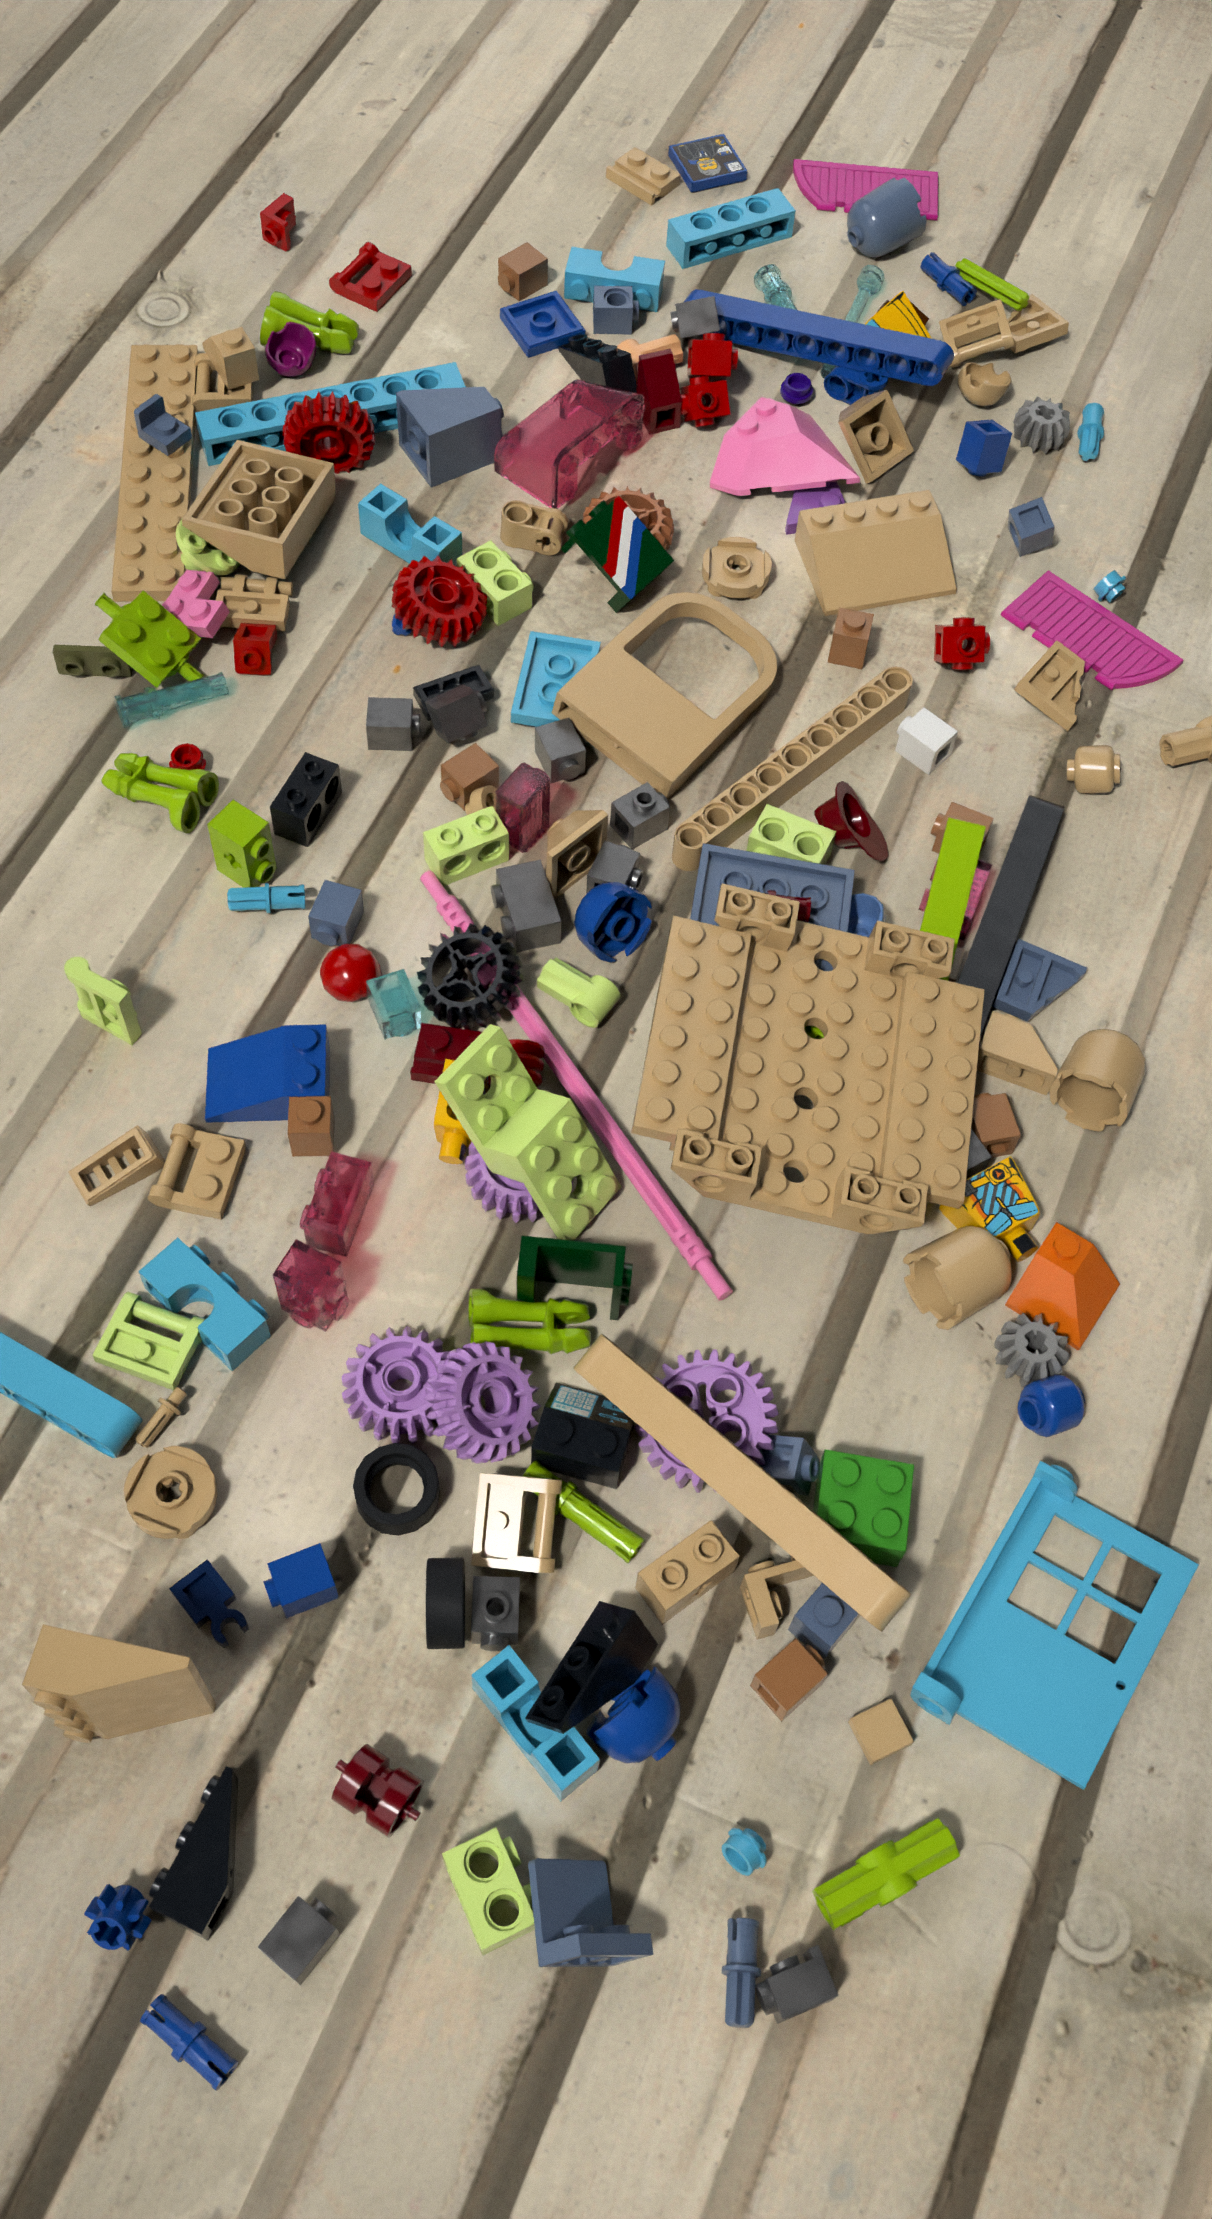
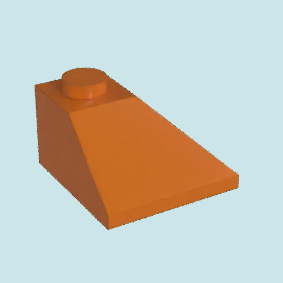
(1065, 1285)

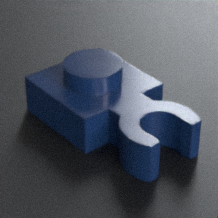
(206, 1598)

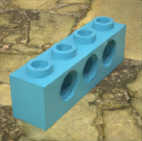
(730, 228)

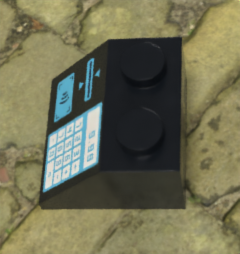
(582, 1436)

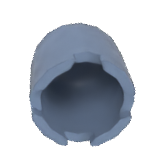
(885, 218)

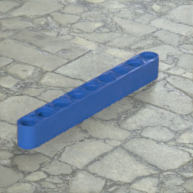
(830, 340)

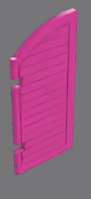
(842, 184)
(1092, 632)

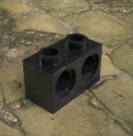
(306, 799)

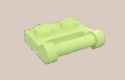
(103, 1001)
(146, 1352)

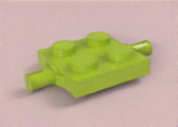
(149, 638)

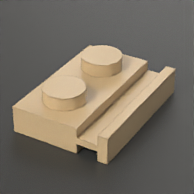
(643, 176)

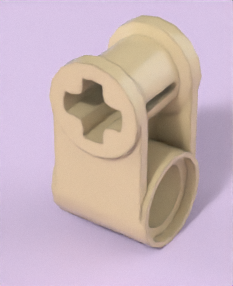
(529, 527)

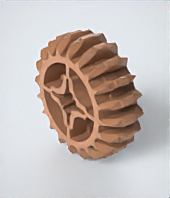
(648, 509)

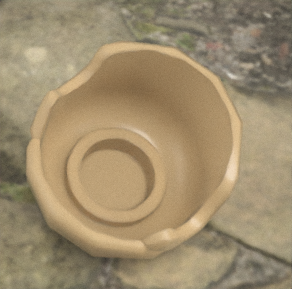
(982, 384)

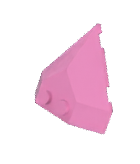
(778, 450)

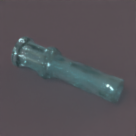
(775, 290)
(154, 702)

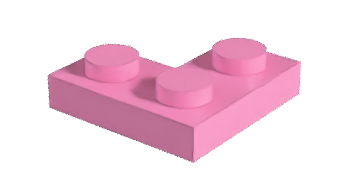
(192, 605)

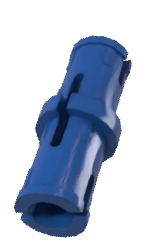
(948, 279)
(189, 2041)

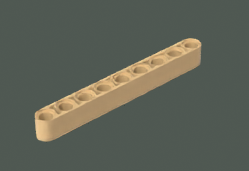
(793, 766)
(743, 1483)

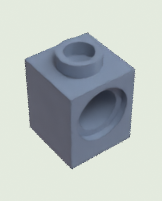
(614, 310)
(1031, 526)

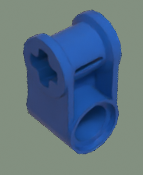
(852, 384)

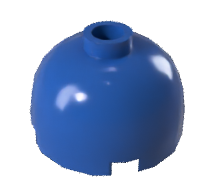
(612, 920)
(639, 1720)

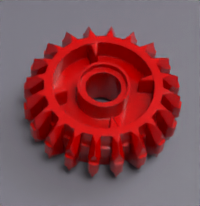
(330, 431)
(439, 601)

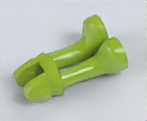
(331, 330)
(136, 779)
(486, 1309)

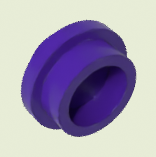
(796, 388)

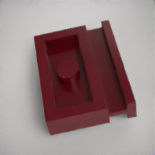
(434, 1046)

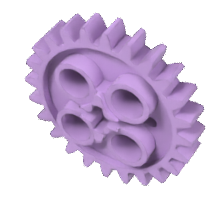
(745, 1413)

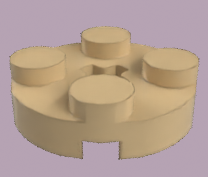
(733, 583)
(181, 1515)

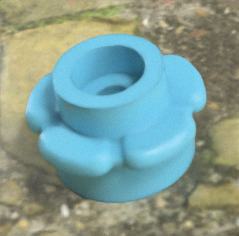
(1110, 587)
(744, 1851)

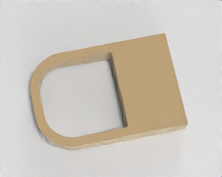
(642, 718)

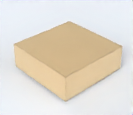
(880, 1731)

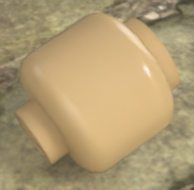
(1094, 769)

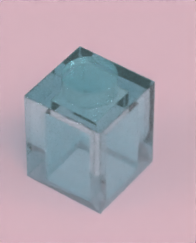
(394, 1004)

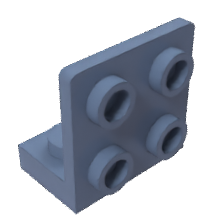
(576, 1917)

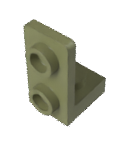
(89, 661)

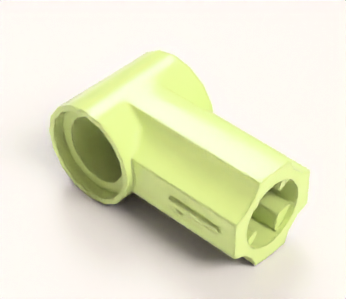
(585, 996)

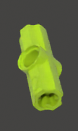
(886, 1873)

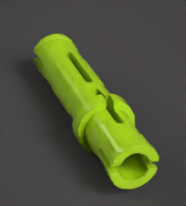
(590, 1516)

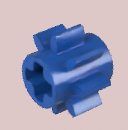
(117, 1917)

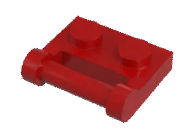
(379, 282)

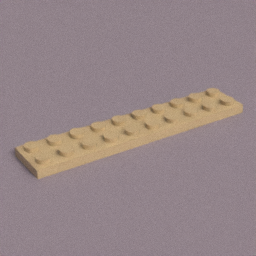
(154, 485)

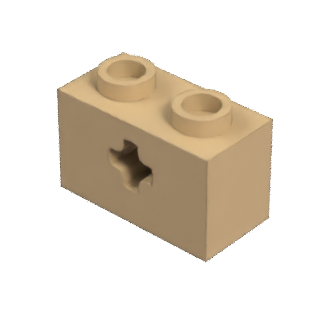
(686, 1572)

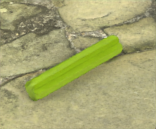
(992, 284)

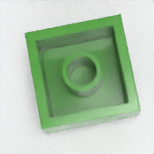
(866, 1502)

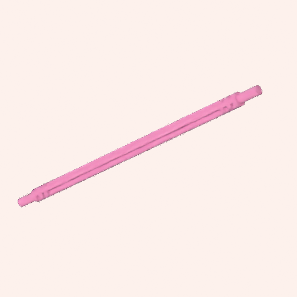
(681, 1233)

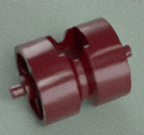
(377, 1790)

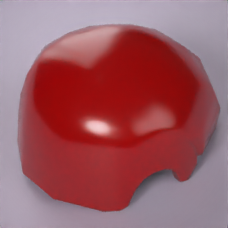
(347, 970)

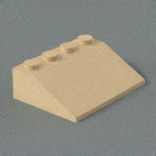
(263, 506)
(875, 552)
(111, 1685)

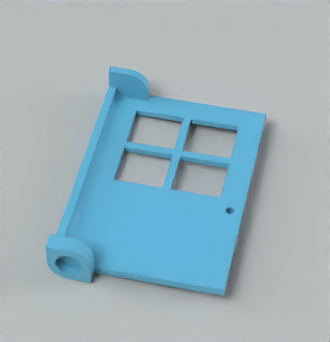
(1033, 1680)

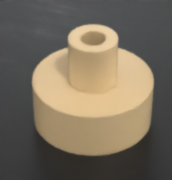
(481, 799)

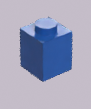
(983, 447)
(300, 1581)

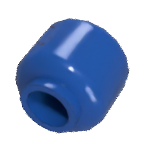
(1051, 1405)

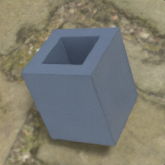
(336, 914)
(823, 1620)

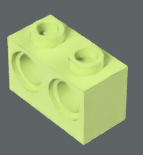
(504, 584)
(790, 837)
(466, 846)
(480, 1894)

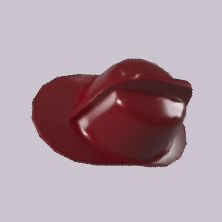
(851, 822)

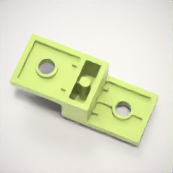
(528, 1133)

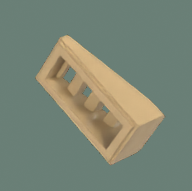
(123, 1178)

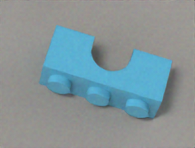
(586, 270)
(388, 523)
(183, 1277)
(509, 1694)

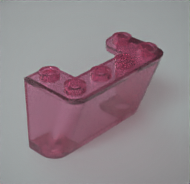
(563, 433)

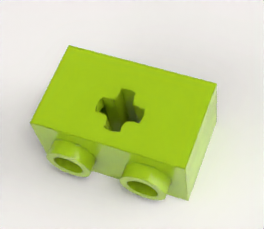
(242, 845)

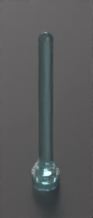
(868, 283)

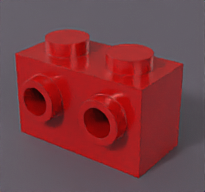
(711, 356)

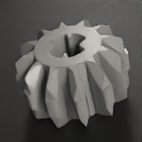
(1041, 424)
(1014, 1347)

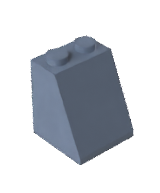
(448, 430)

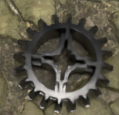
(443, 989)

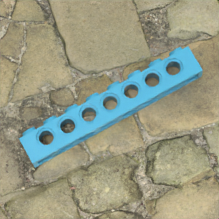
(263, 419)

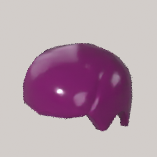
(291, 349)

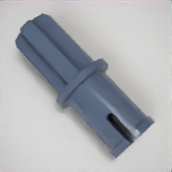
(741, 1971)

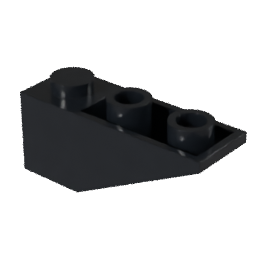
(599, 362)
(595, 1669)
(203, 1872)

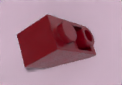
(661, 391)

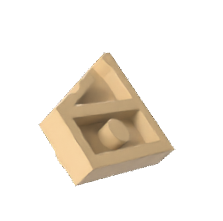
(1035, 325)
(1054, 684)

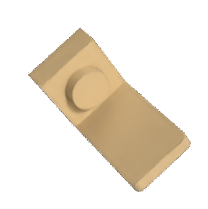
(764, 1606)

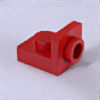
(278, 221)
(253, 648)

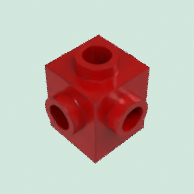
(714, 400)
(949, 641)

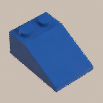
(260, 1072)

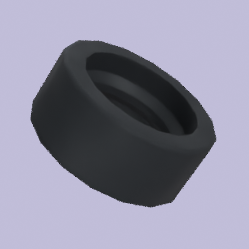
(389, 1456)
(445, 1603)

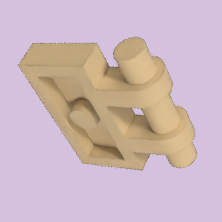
(255, 600)

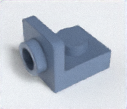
(160, 427)
(791, 1462)

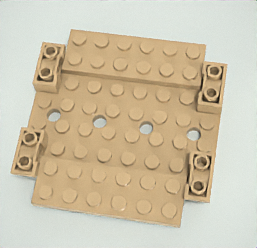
(884, 1081)

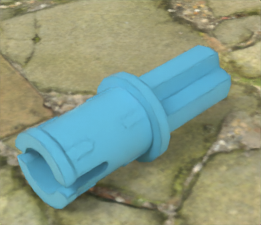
(1090, 431)
(266, 898)

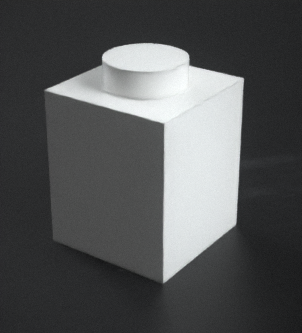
(925, 740)

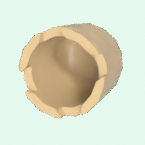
(1099, 1079)
(958, 1274)

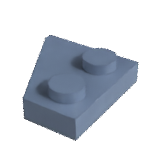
(1034, 980)

